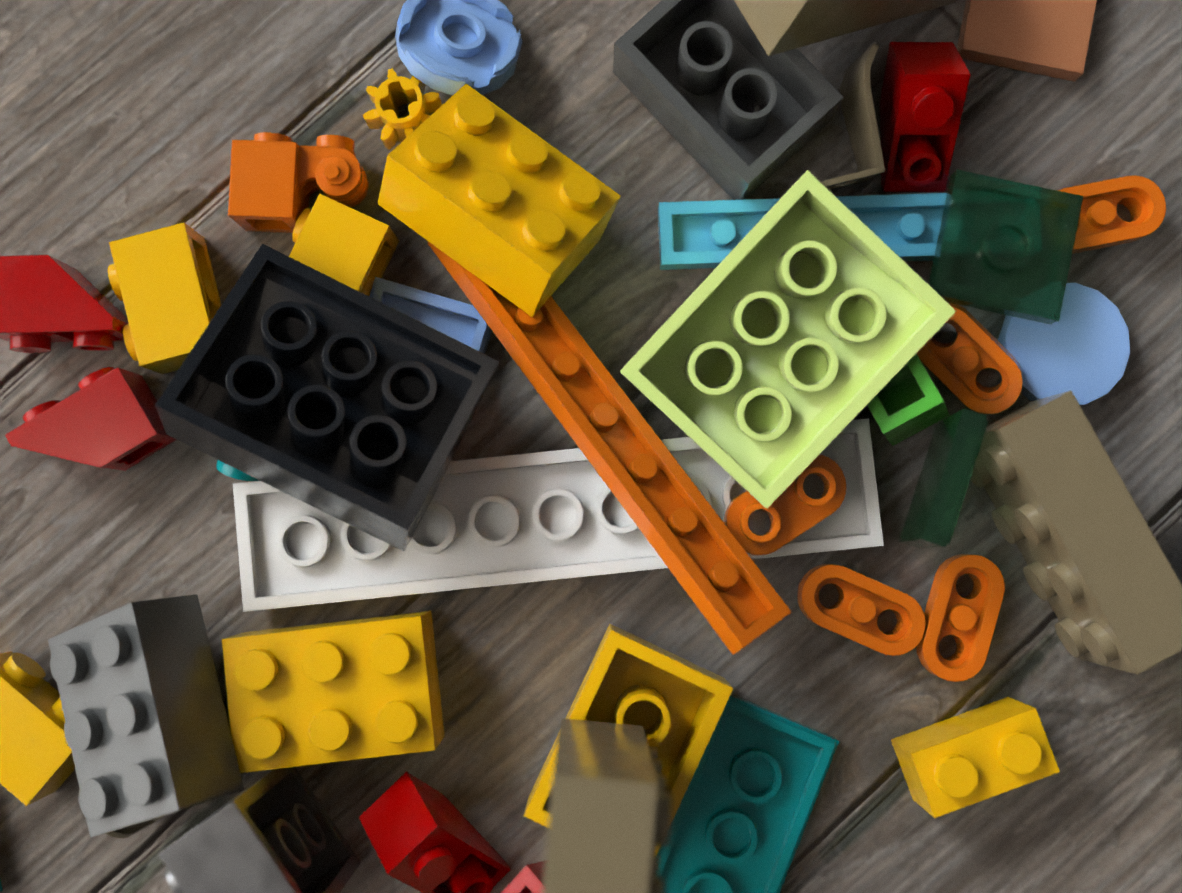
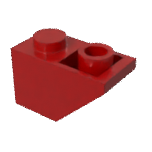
(920, 114)
(53, 303)
(101, 425)
(429, 841)

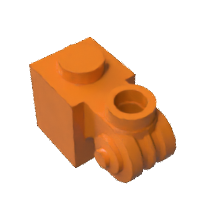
(277, 176)

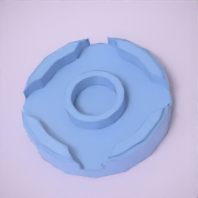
(458, 43)
(1077, 353)

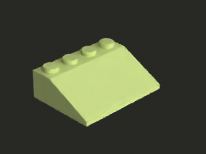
(787, 339)

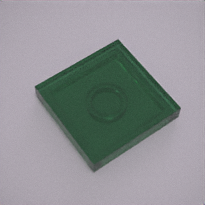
(1005, 246)
(944, 480)

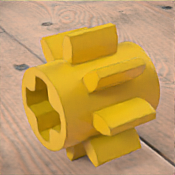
(391, 95)

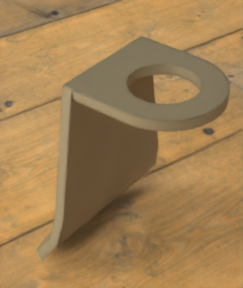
(860, 122)

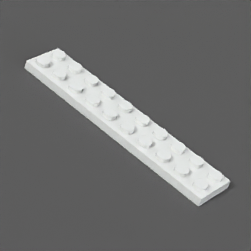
(512, 525)

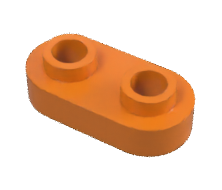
(1098, 219)
(963, 358)
(791, 512)
(859, 607)
(966, 618)

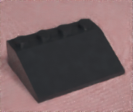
(327, 396)

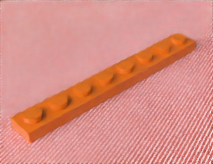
(632, 463)

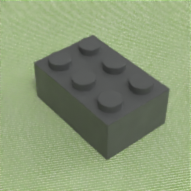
(722, 92)
(143, 713)

